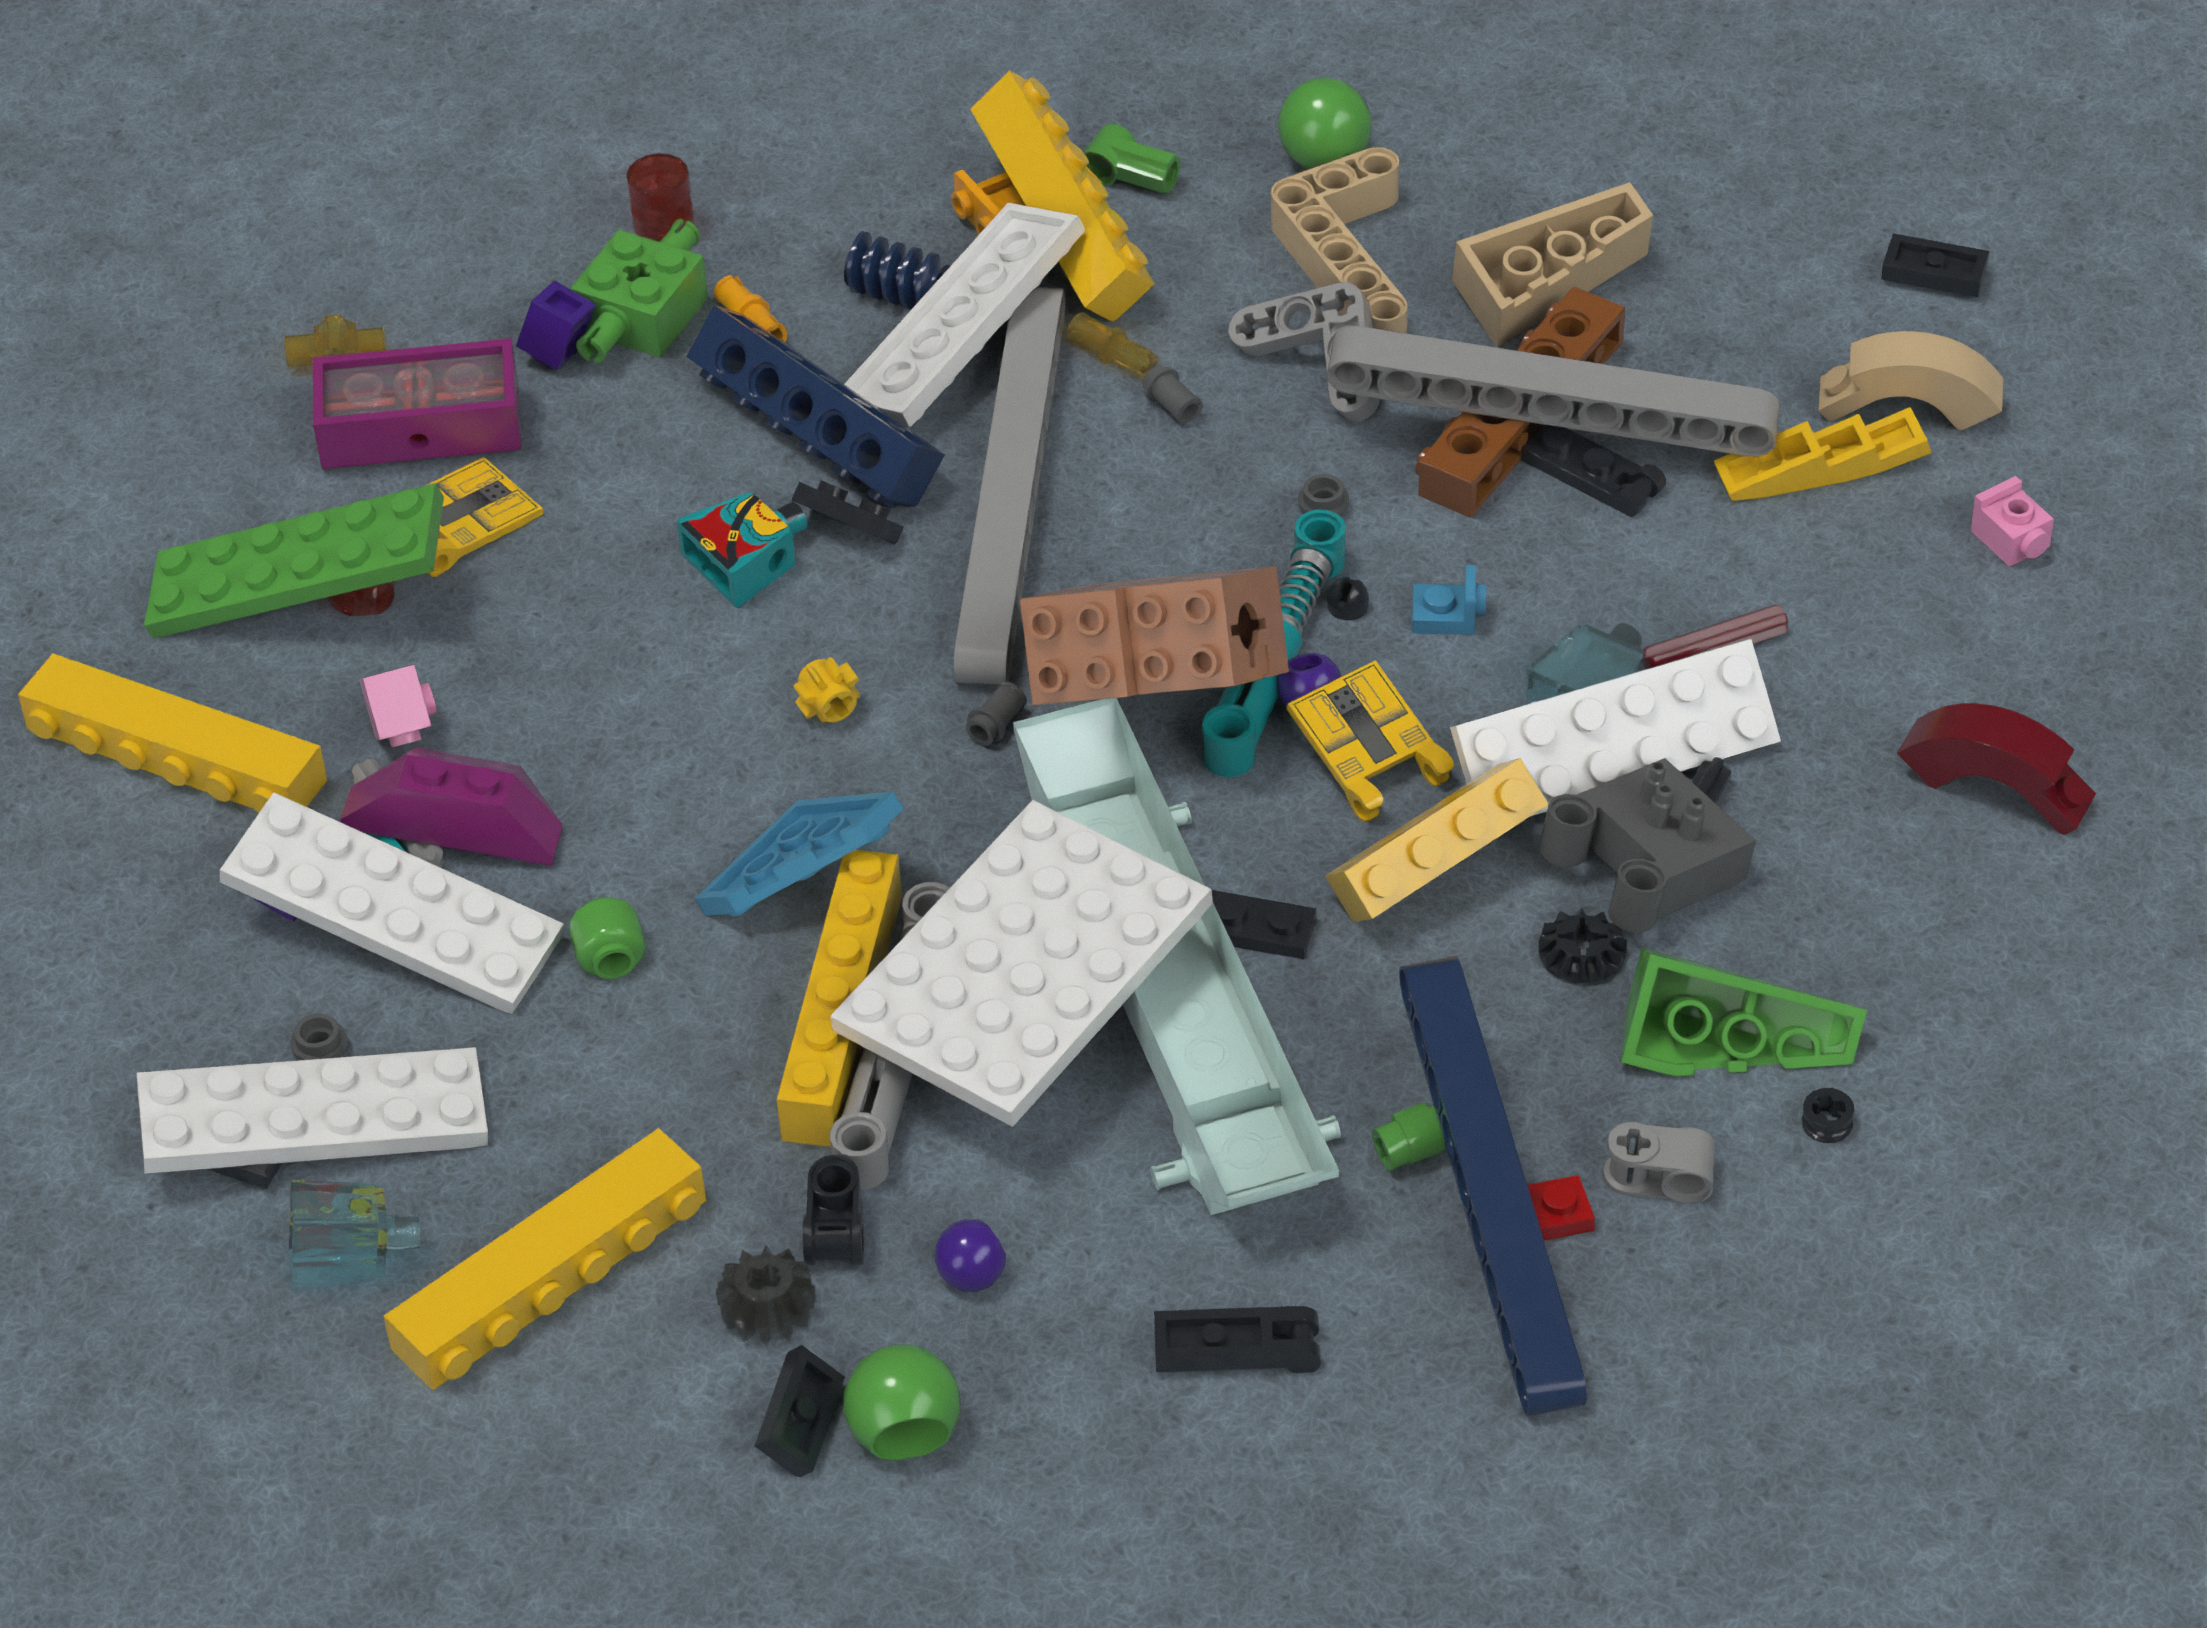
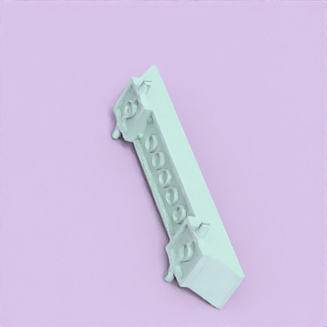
(1196, 1014)

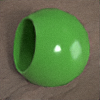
(1324, 122)
(902, 1402)

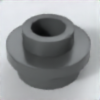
(1323, 493)
(319, 1029)

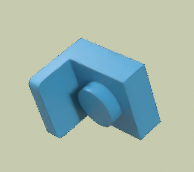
(1448, 606)

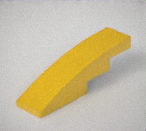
(1825, 457)

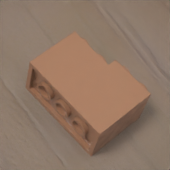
(1154, 635)

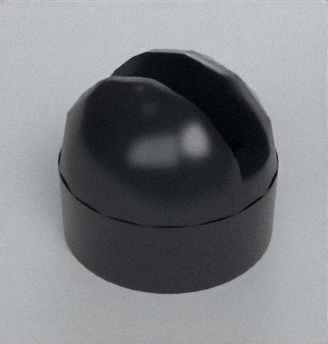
(1357, 598)

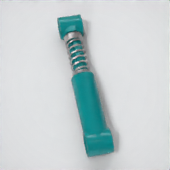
(1243, 710)

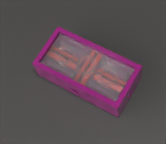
(416, 403)

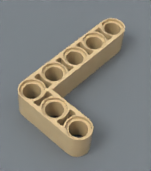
(1310, 222)

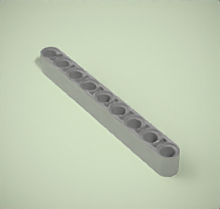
(1554, 391)

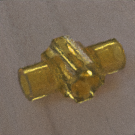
(330, 338)

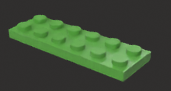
(295, 561)

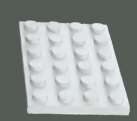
(1021, 962)

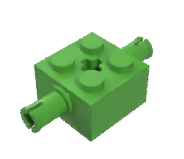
(642, 291)

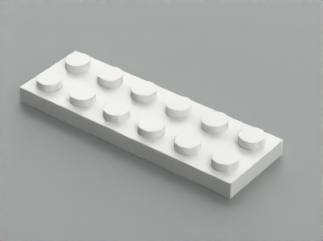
(964, 310)
(1600, 732)
(392, 903)
(311, 1110)

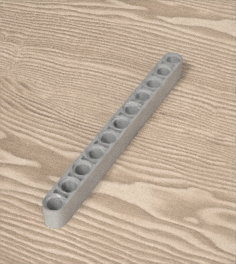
(1009, 490)

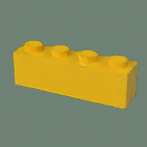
(1436, 840)

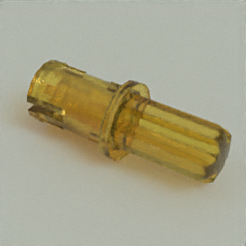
(1110, 344)

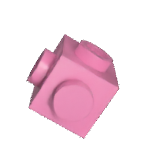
(398, 705)

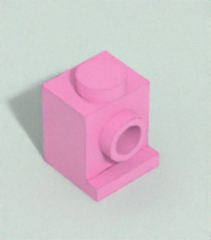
(2011, 522)

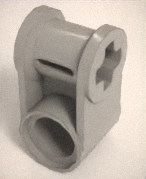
(1665, 1162)

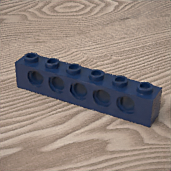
(815, 408)

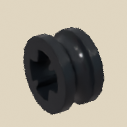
(1838, 1105)

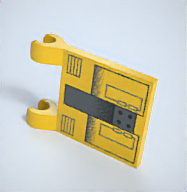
(478, 509)
(1363, 730)

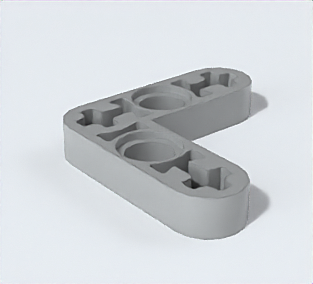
(1316, 329)

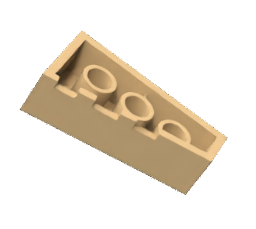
(1529, 264)

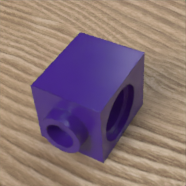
(555, 325)

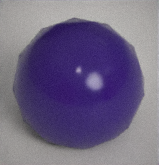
(1305, 675)
(969, 1255)

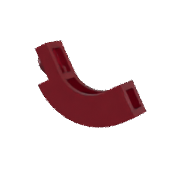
(2002, 747)

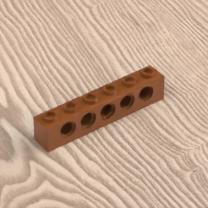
(1483, 449)

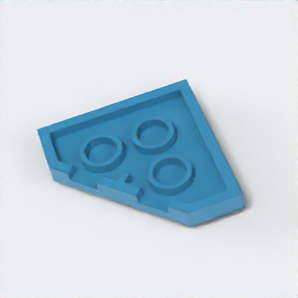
(798, 847)

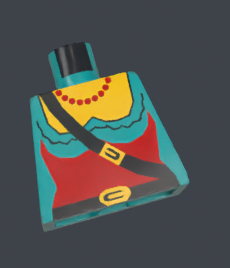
(741, 544)

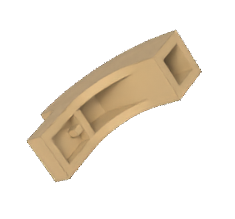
(1915, 367)

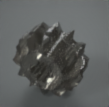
(766, 1295)

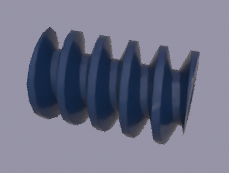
(890, 272)

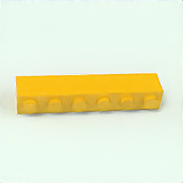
(1053, 176)
(169, 735)
(849, 949)
(545, 1259)

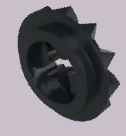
(1563, 957)

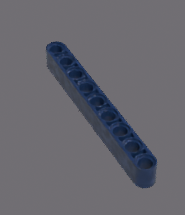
(1492, 1187)

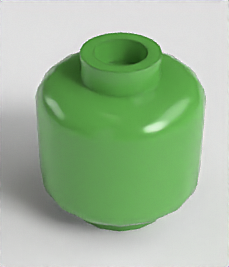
(607, 937)

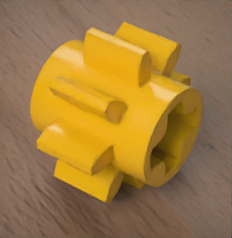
(827, 690)

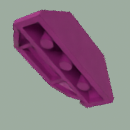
(456, 805)

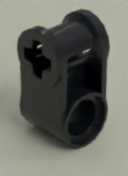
(833, 1220)

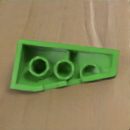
(1709, 1018)

